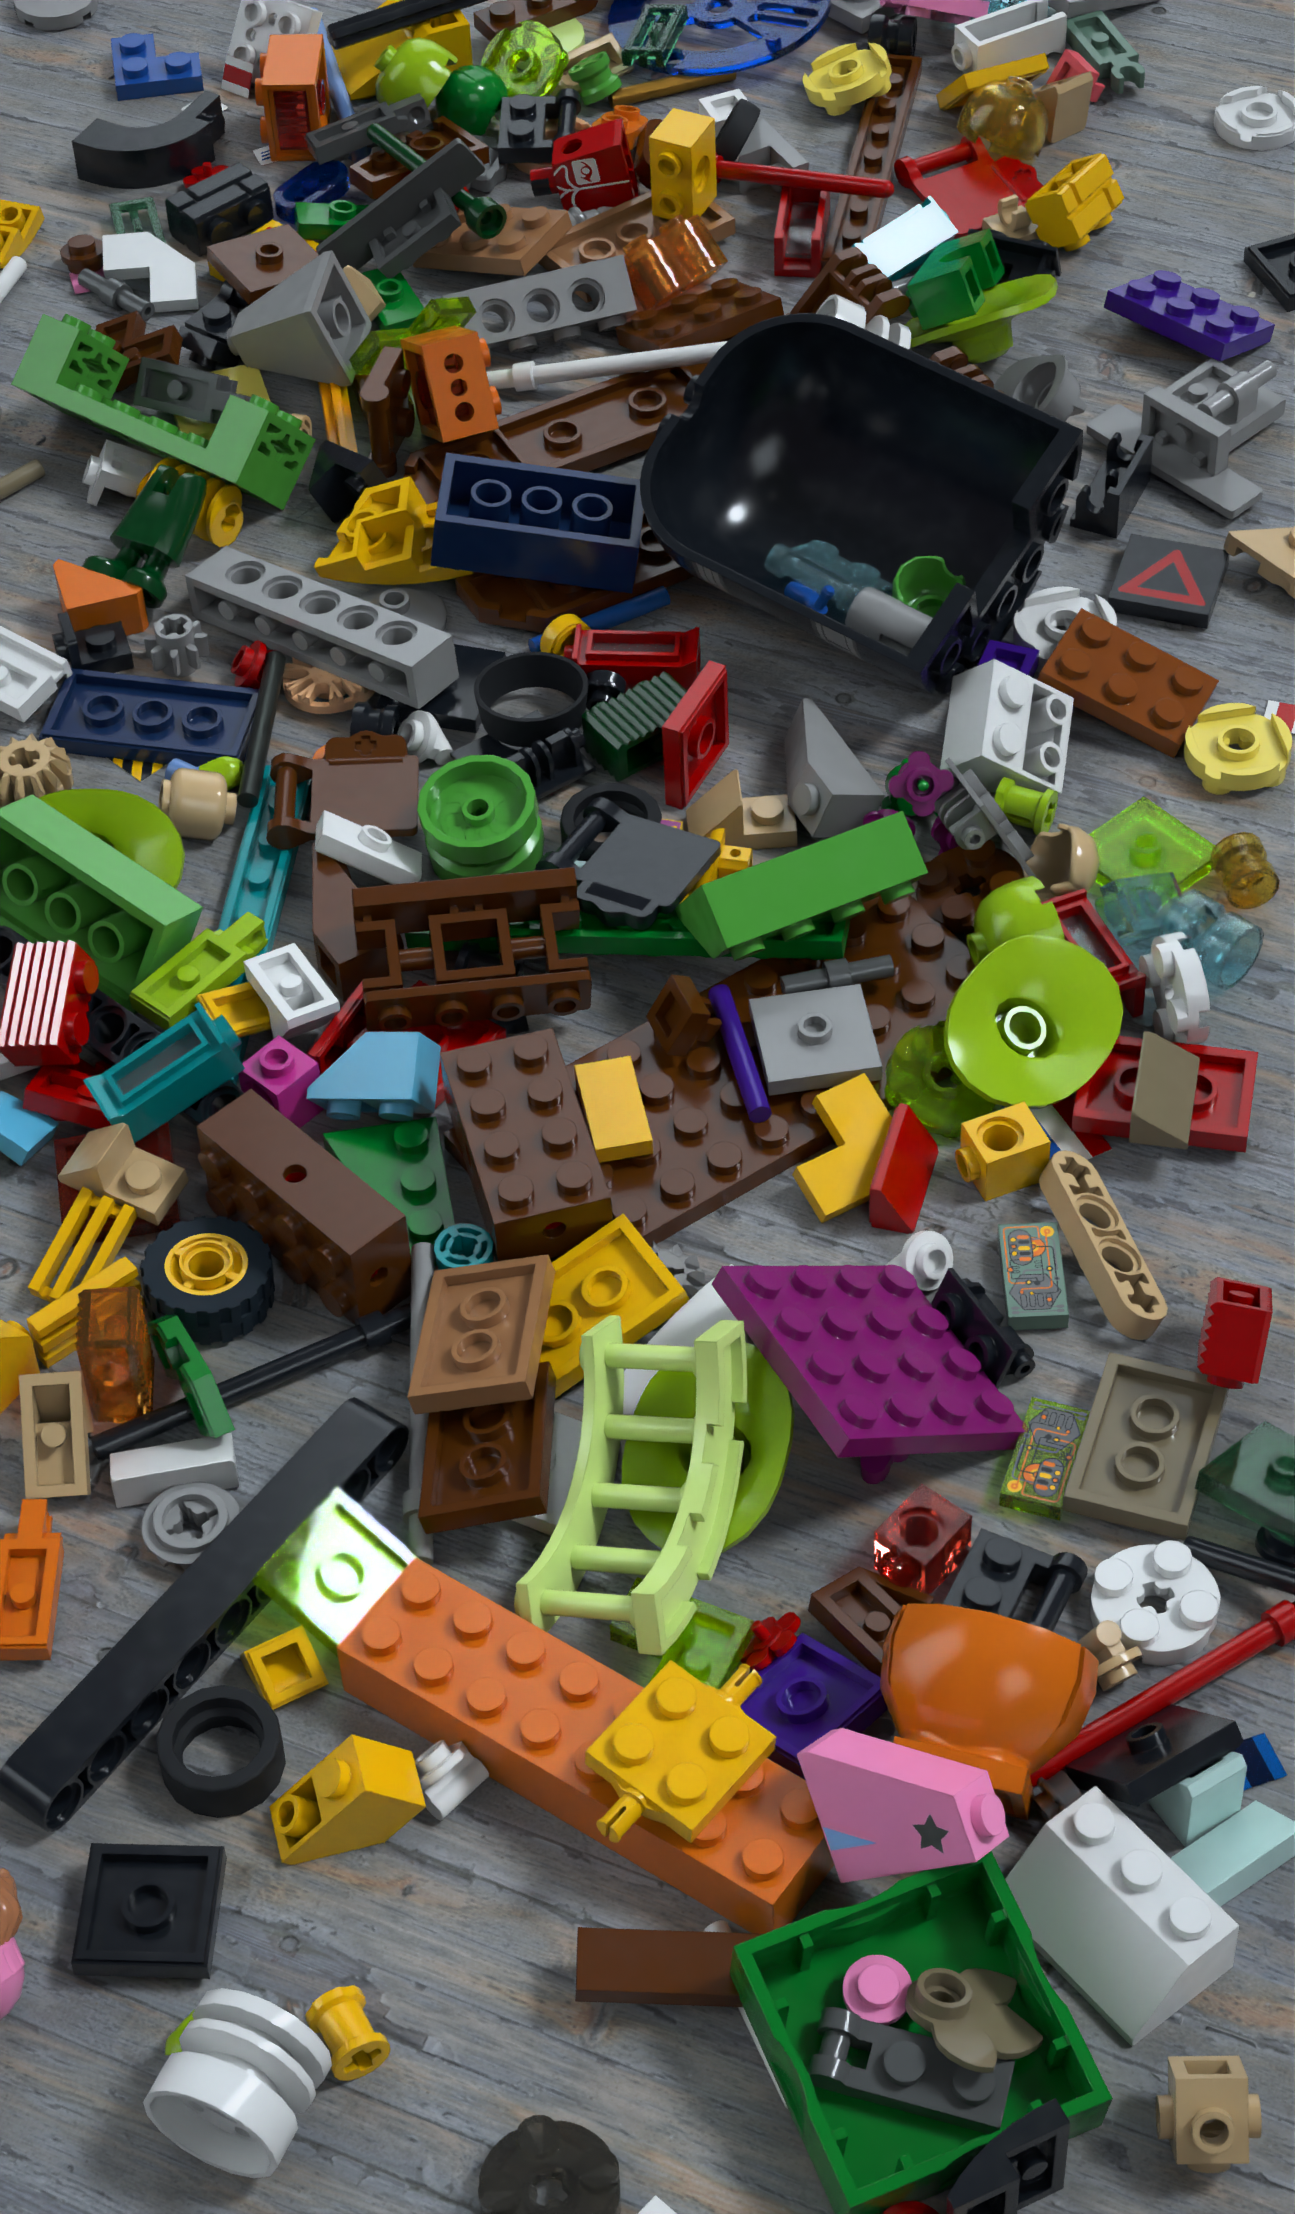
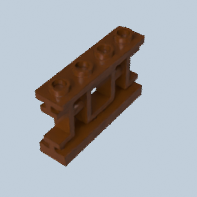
(467, 911)

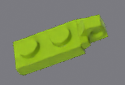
(202, 966)

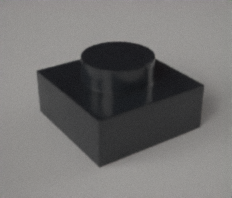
(207, 350)

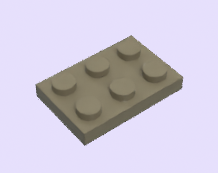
(1145, 1446)

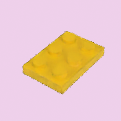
(600, 1278)

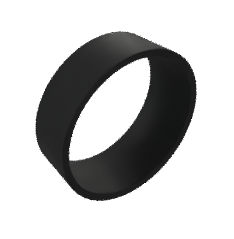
(528, 671)

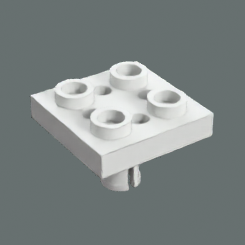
(259, 16)

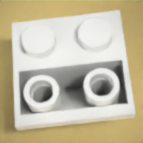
(1007, 728)

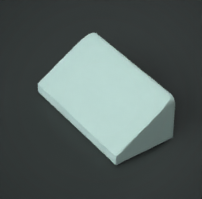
(1239, 1852)

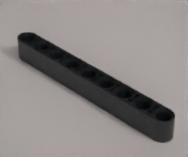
(190, 1622)

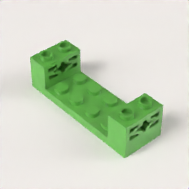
(250, 446)

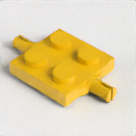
(679, 1751)

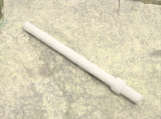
(527, 375)

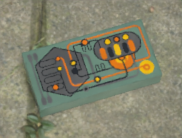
(1032, 1276)

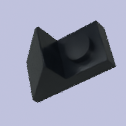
(341, 478)

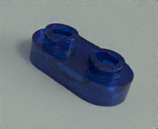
(311, 185)

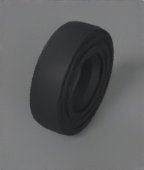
(736, 129)

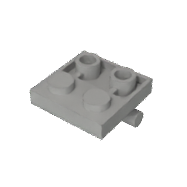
(1232, 397)

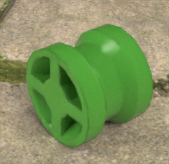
(595, 77)

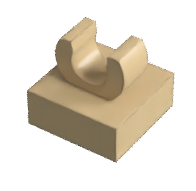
(1012, 220)

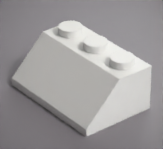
(1120, 1916)

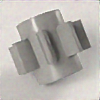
(176, 645)

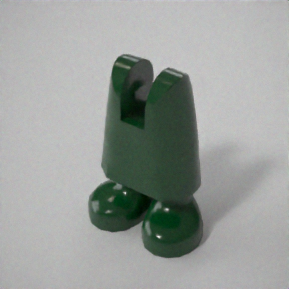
(154, 531)

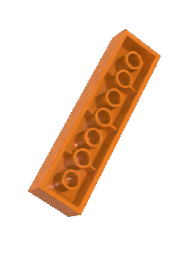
(530, 1711)

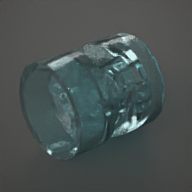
(1223, 941)

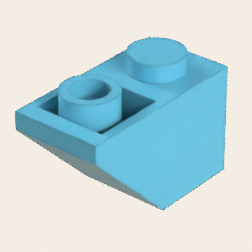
(380, 1075)

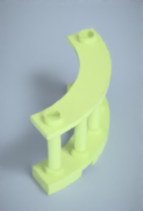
(703, 1505)

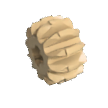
(33, 769)

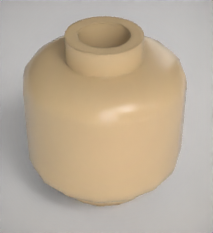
(197, 803)

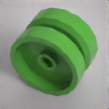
(480, 818)

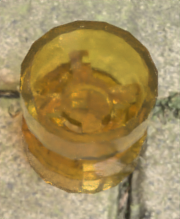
(1245, 871)

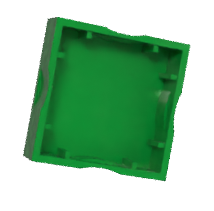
(926, 1921)

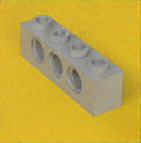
(602, 280)

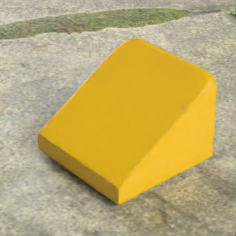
(284, 1668)

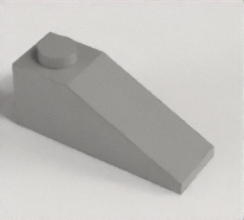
(824, 777)

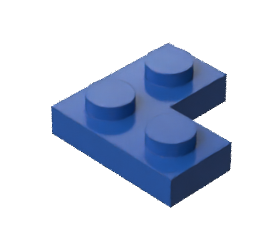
(144, 75)

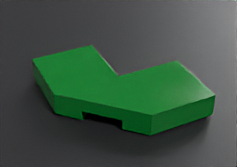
(184, 1362)

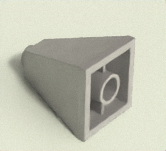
(304, 325)

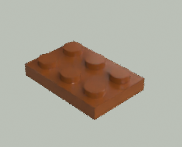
(1128, 682)

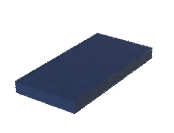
(150, 718)

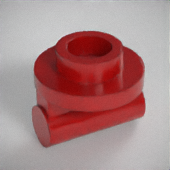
(249, 665)

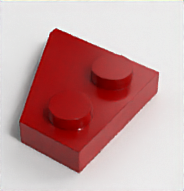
(64, 1095)

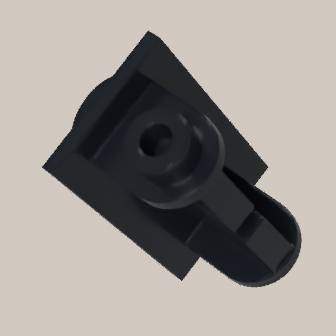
(1025, 257)
(977, 1327)

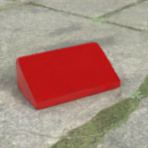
(339, 1031)
(902, 1173)

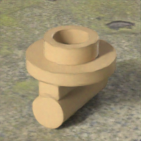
(1114, 1660)

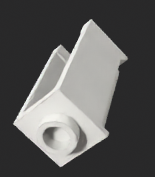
(1008, 36)

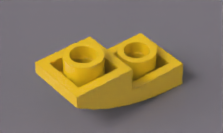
(17, 228)

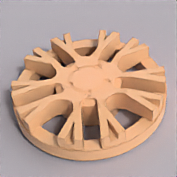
(315, 683)

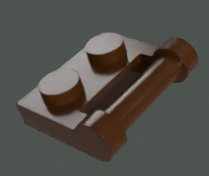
(387, 408)

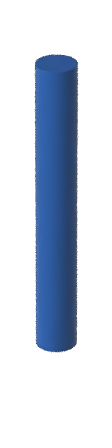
(619, 612)

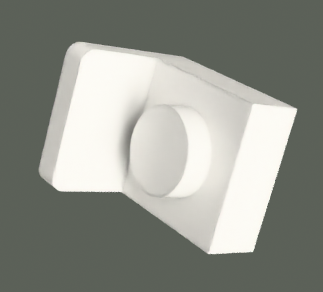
(117, 469)

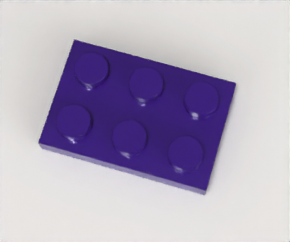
(1190, 315)

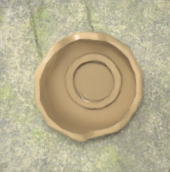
(1064, 861)

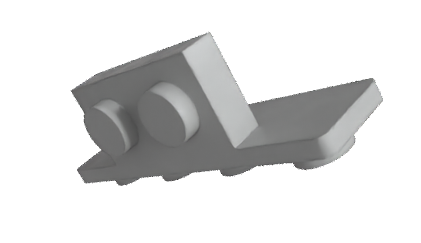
(1186, 452)

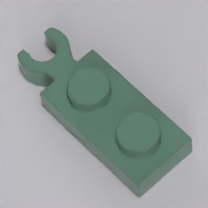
(1105, 49)

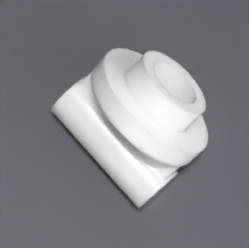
(425, 738)
(926, 1257)
(448, 1776)

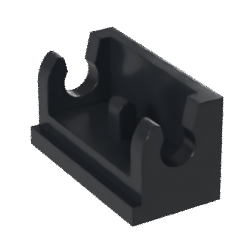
(1115, 488)

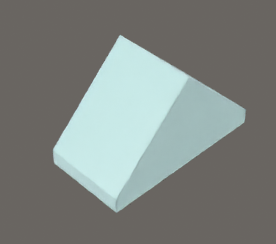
(1203, 1799)

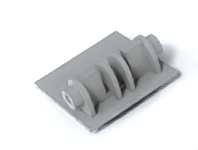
(975, 817)

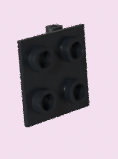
(547, 764)

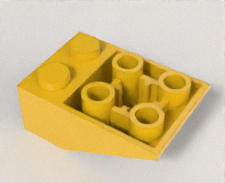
(358, 60)

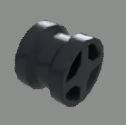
(381, 721)

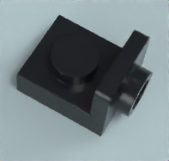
(93, 649)

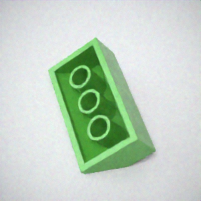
(804, 886)
(80, 889)

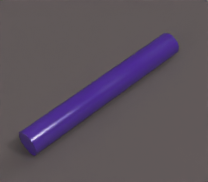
(739, 1054)

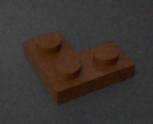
(134, 344)

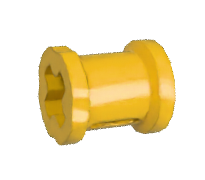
(347, 2033)

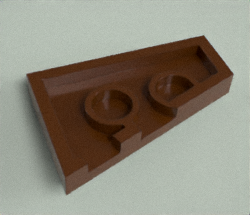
(381, 171)

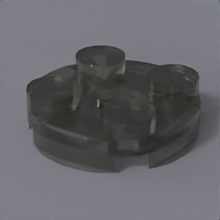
(547, 2151)

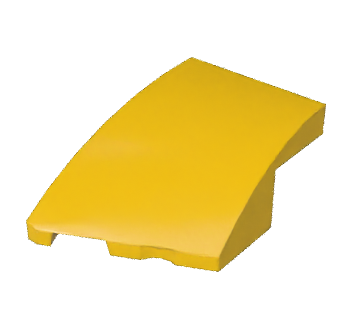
(387, 539)

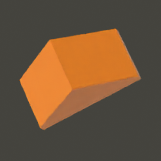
(99, 599)

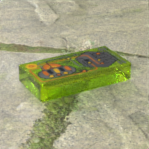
(1043, 1458)

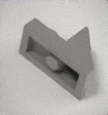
(769, 148)

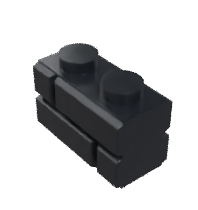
(219, 208)

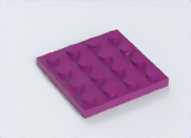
(869, 1359)

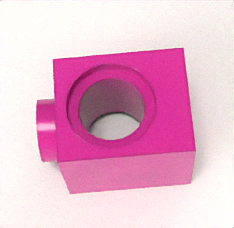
(281, 1077)

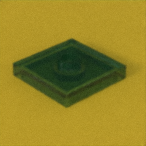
(1256, 1479)

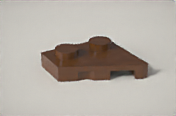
(861, 1611)

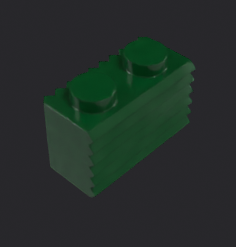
(628, 728)

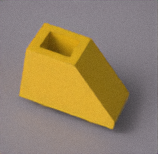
(347, 1801)

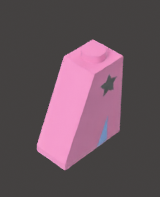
(898, 1806)

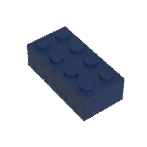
(538, 523)

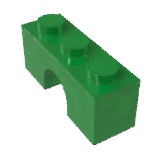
(953, 279)

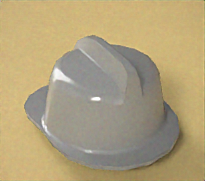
(1044, 384)

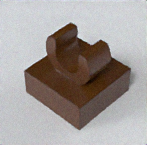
(681, 1016)

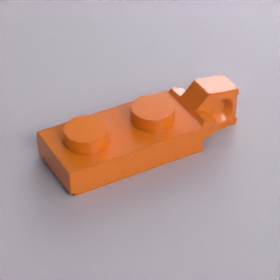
(30, 1584)

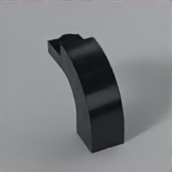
(153, 154)

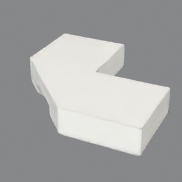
(145, 256)

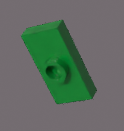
(321, 220)
(400, 301)

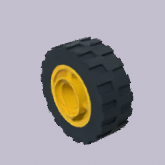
(209, 1276)

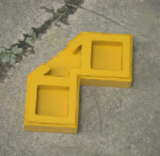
(859, 1128)

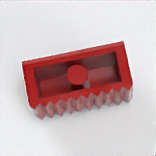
(47, 1003)
(1234, 1332)

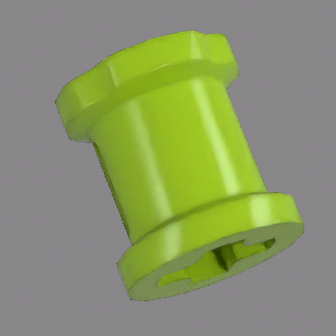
(1026, 805)

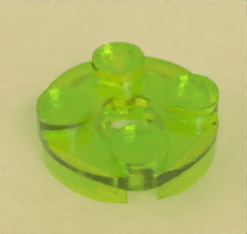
(532, 41)
(911, 1083)

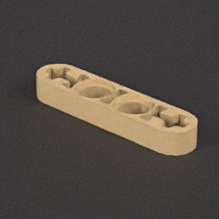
(1126, 1296)

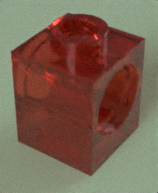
(924, 1521)

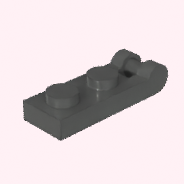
(907, 2073)

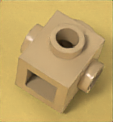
(1208, 2112)

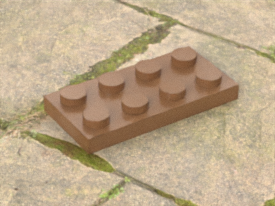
(615, 228)

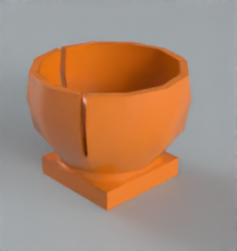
(986, 1692)

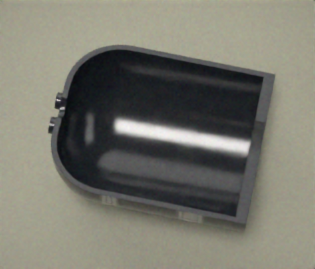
(875, 450)

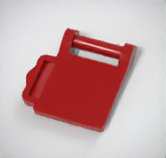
(969, 190)

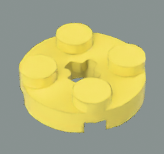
(847, 77)
(1224, 769)

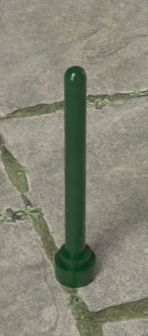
(481, 213)

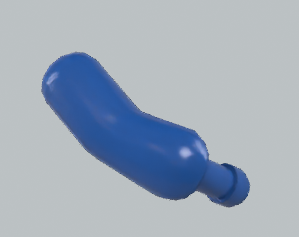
(809, 597)

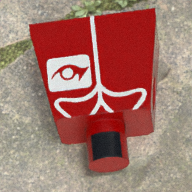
(589, 169)

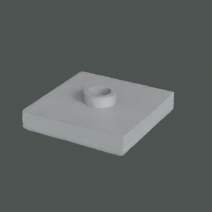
(814, 1039)

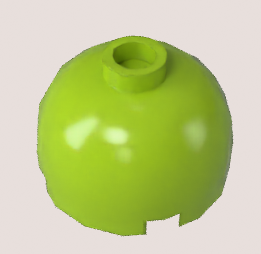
(412, 69)
(1009, 914)

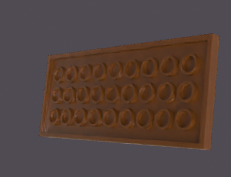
(693, 1105)

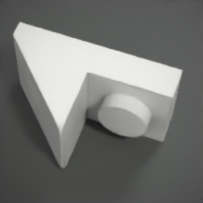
(291, 991)

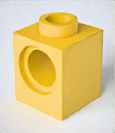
(1002, 1151)

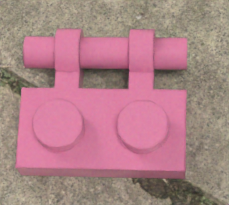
(939, 10)

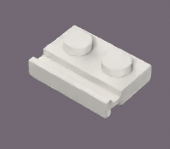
(27, 674)

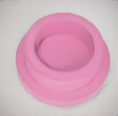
(876, 1989)

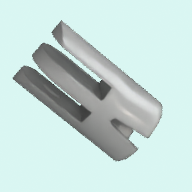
(886, 619)

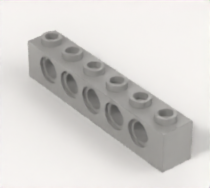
(323, 626)

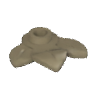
(971, 2016)

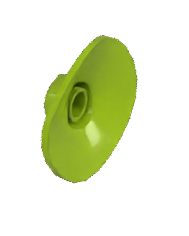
(990, 330)
(128, 825)
(1032, 1022)
(762, 1424)

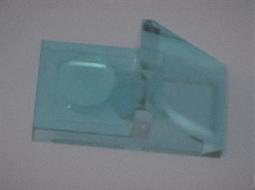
(1137, 905)

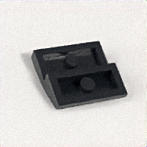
(1015, 2166)

